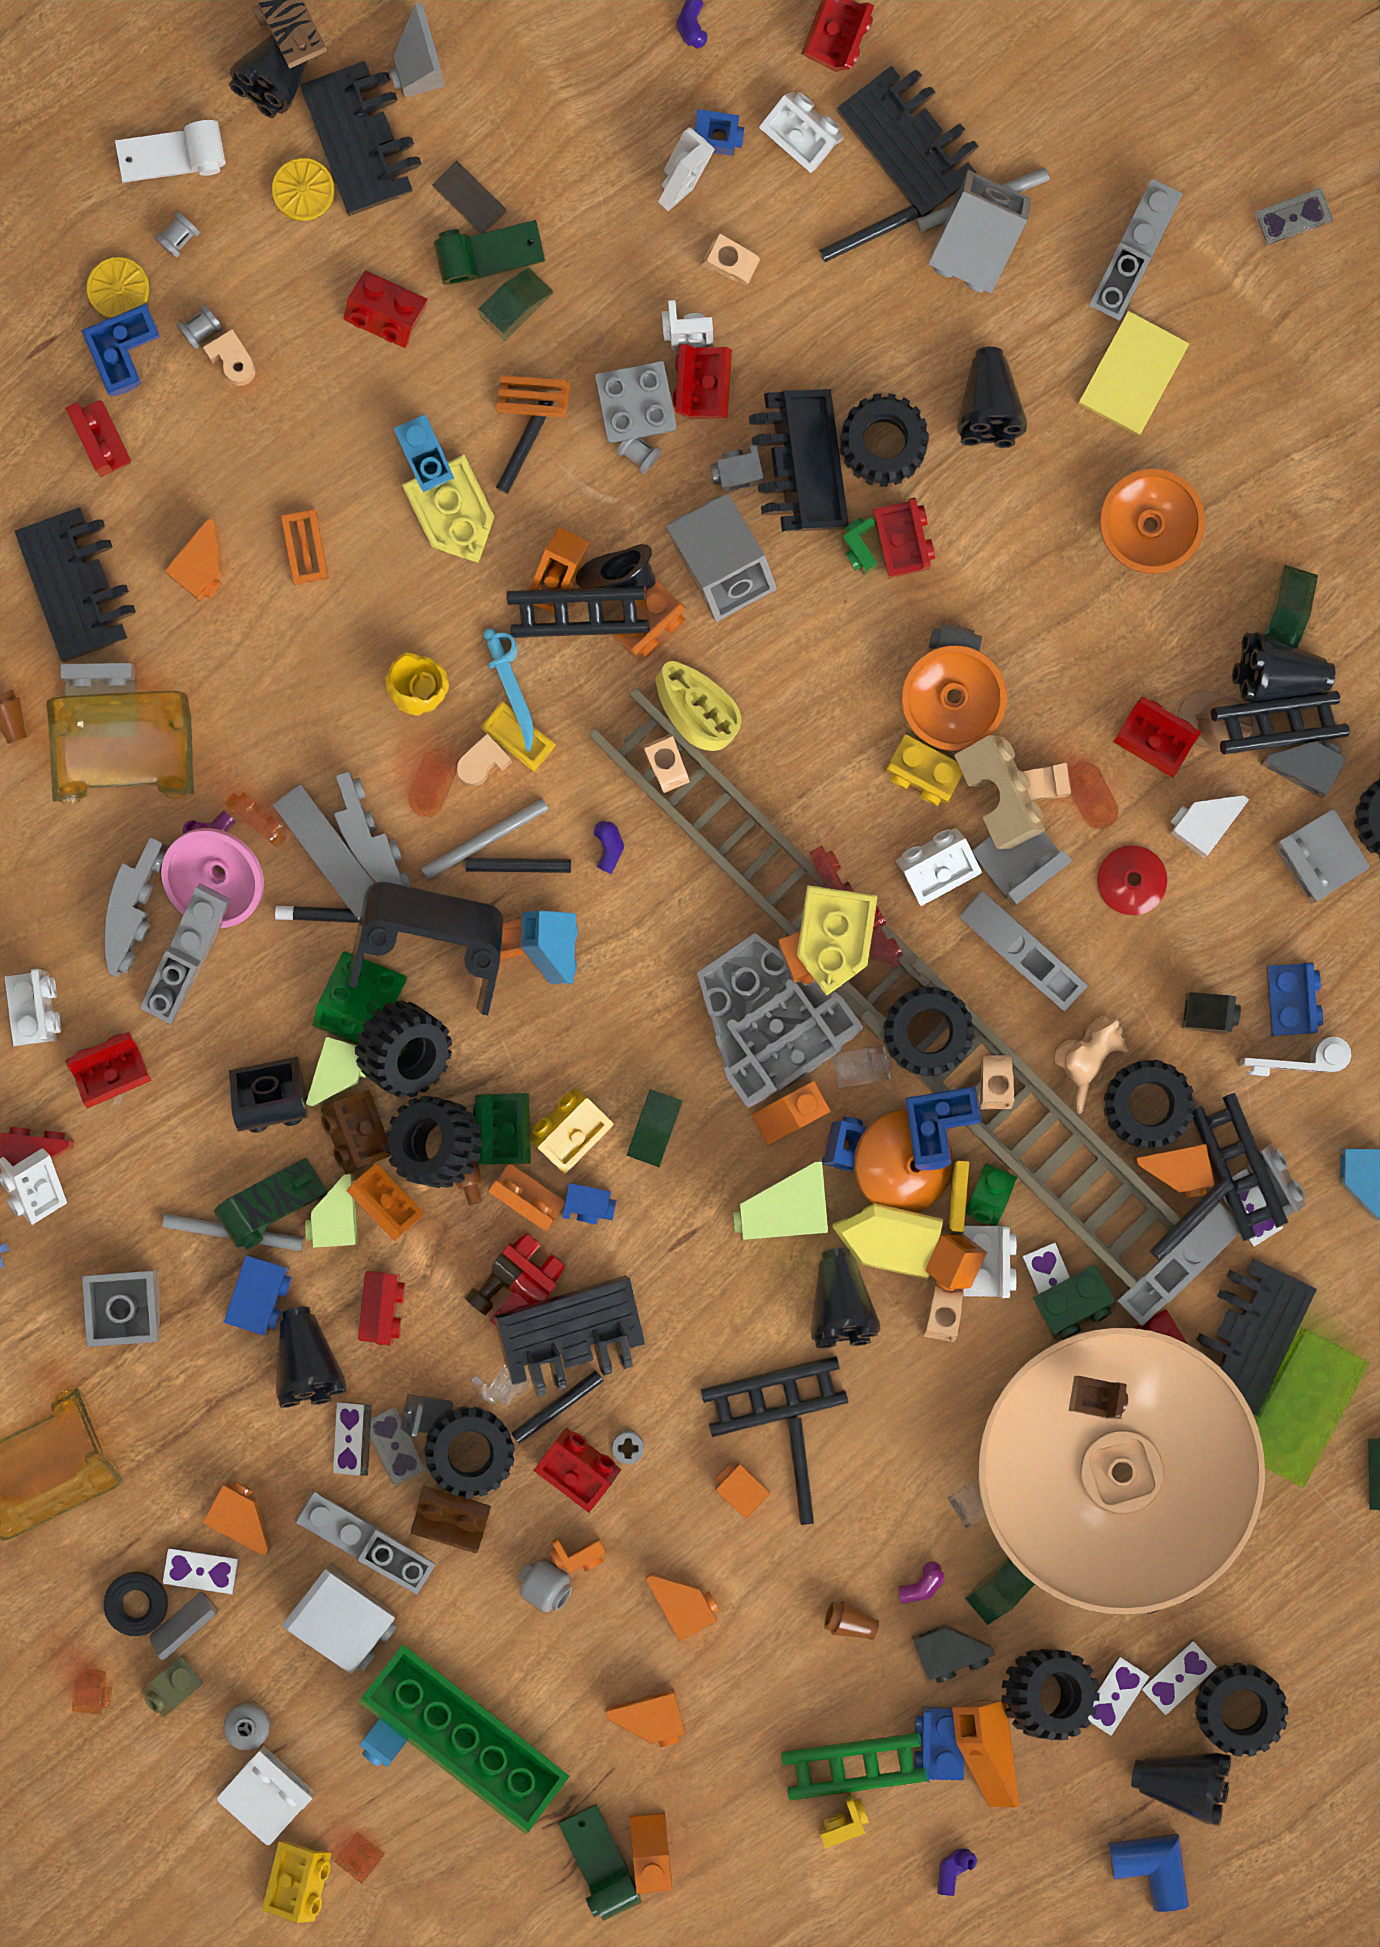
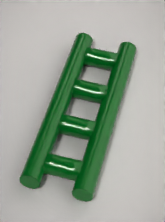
(867, 1748)

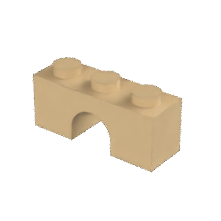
(1016, 815)

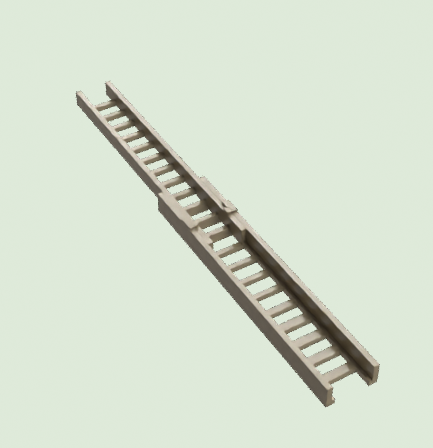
(924, 977)

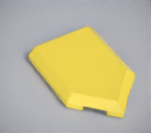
(454, 513)
(835, 935)
(891, 1239)

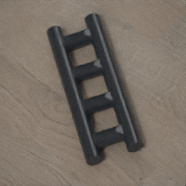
(593, 596)
(1267, 737)
(1259, 1177)
(794, 1405)

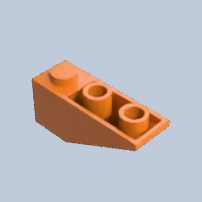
(986, 1745)

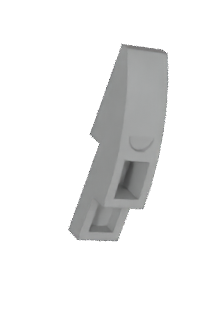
(1136, 249)
(374, 853)
(123, 920)
(1023, 950)
(186, 953)
(1180, 1264)
(365, 1541)

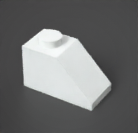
(1206, 822)

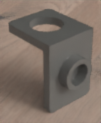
(422, 1412)

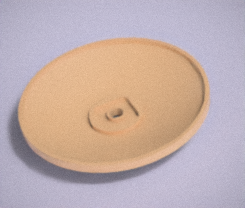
(1138, 1540)

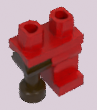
(519, 1276)

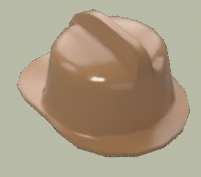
(1197, 711)

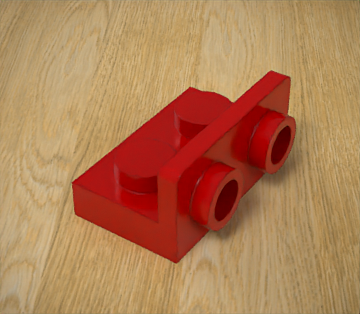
(99, 437)
(577, 1469)

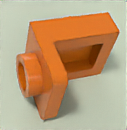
(586, 1557)

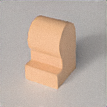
(730, 260)
(236, 361)
(477, 762)
(666, 763)
(1048, 782)
(997, 1082)
(944, 1314)

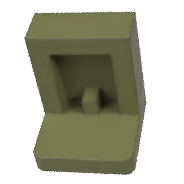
(171, 1687)

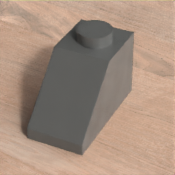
(1309, 765)

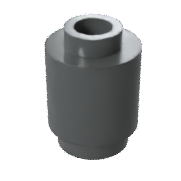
(954, 635)

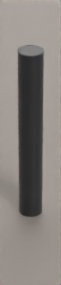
(868, 233)
(521, 450)
(518, 865)
(1217, 1192)
(557, 1407)
(801, 1471)

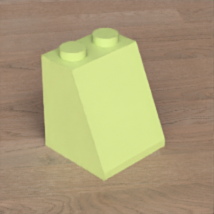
(786, 1208)

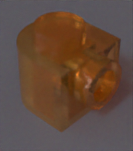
(91, 1692)

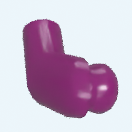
(221, 822)
(926, 1587)

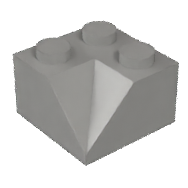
(121, 1308)

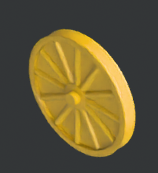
(303, 189)
(117, 286)

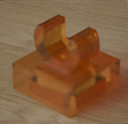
(359, 1857)

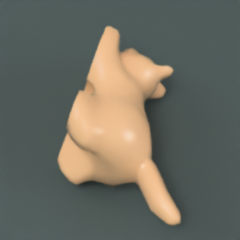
(1084, 1057)

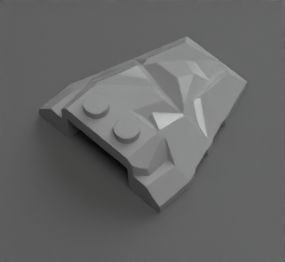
(767, 1024)

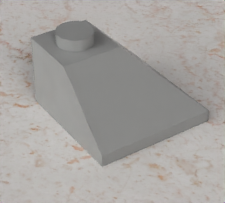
(416, 57)

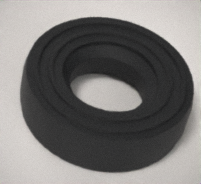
(157, 1604)

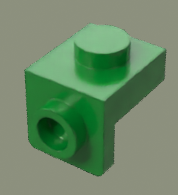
(858, 553)
(990, 1195)

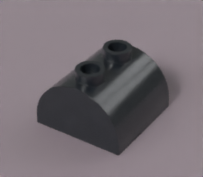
(268, 1095)

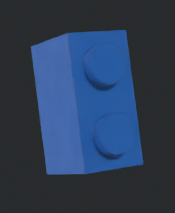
(257, 1295)

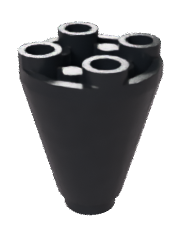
(266, 78)
(991, 402)
(1279, 670)
(842, 1303)
(305, 1361)
(1186, 1783)

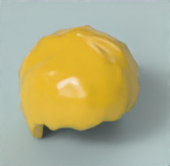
(416, 683)

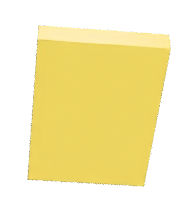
(1133, 373)

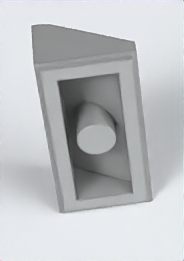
(183, 1625)

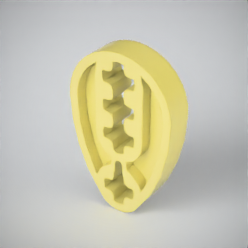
(713, 701)

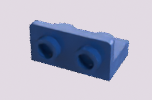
(1294, 999)
(938, 1745)

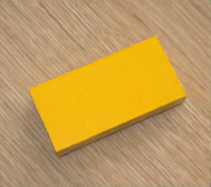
(506, 731)
(958, 1196)

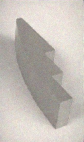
(325, 847)

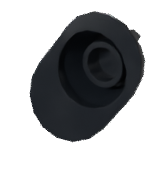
(619, 569)

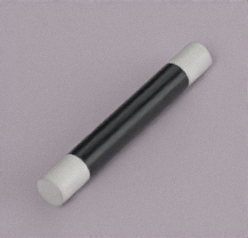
(315, 914)

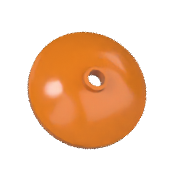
(1166, 501)
(961, 722)
(885, 1171)

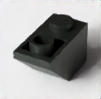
(1210, 1012)
(947, 1650)

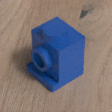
(710, 122)
(835, 1155)
(588, 1204)

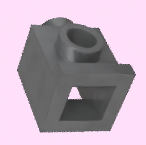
(737, 470)

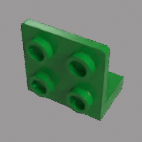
(346, 1008)

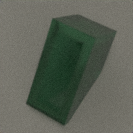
(514, 303)
(1291, 605)
(654, 1128)
(999, 1591)

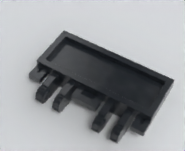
(355, 141)
(904, 142)
(807, 459)
(69, 585)
(568, 1328)
(1263, 1332)

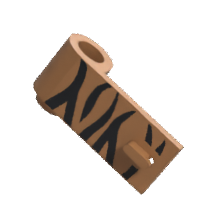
(291, 28)

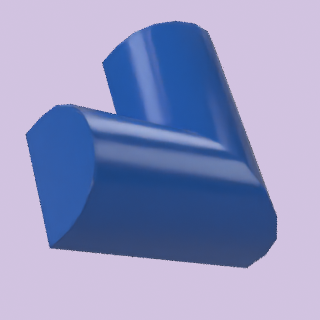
(110, 346)
(931, 1116)
(1160, 1860)

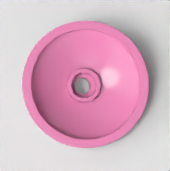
(194, 861)

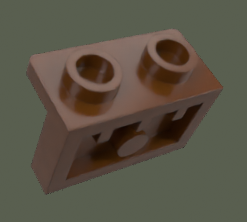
(355, 1131)
(450, 1519)

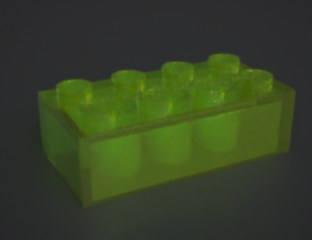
(1306, 1404)

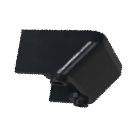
(431, 915)

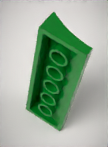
(464, 1739)

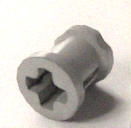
(176, 235)
(199, 327)
(640, 453)
(620, 1454)

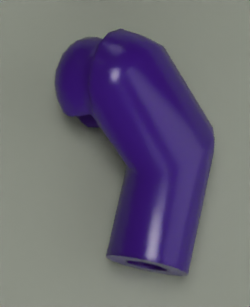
(689, 26)
(612, 844)
(953, 1866)

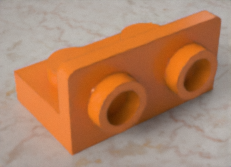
(663, 613)
(527, 1197)
(385, 1202)

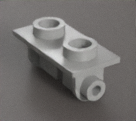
(1288, 1191)

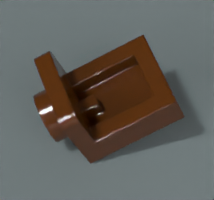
(1098, 1398)

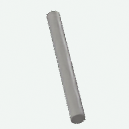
(1018, 185)
(484, 838)
(216, 1229)

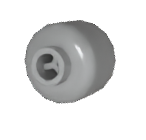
(545, 1586)
(251, 1714)

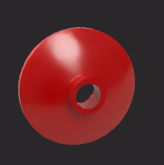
(1119, 893)

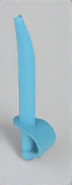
(502, 663)

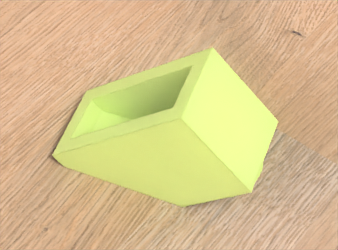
(335, 1071)
(334, 1218)

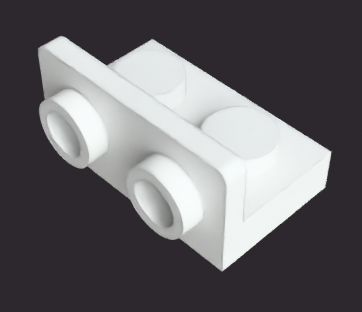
(802, 130)
(684, 167)
(692, 330)
(938, 865)
(32, 1186)

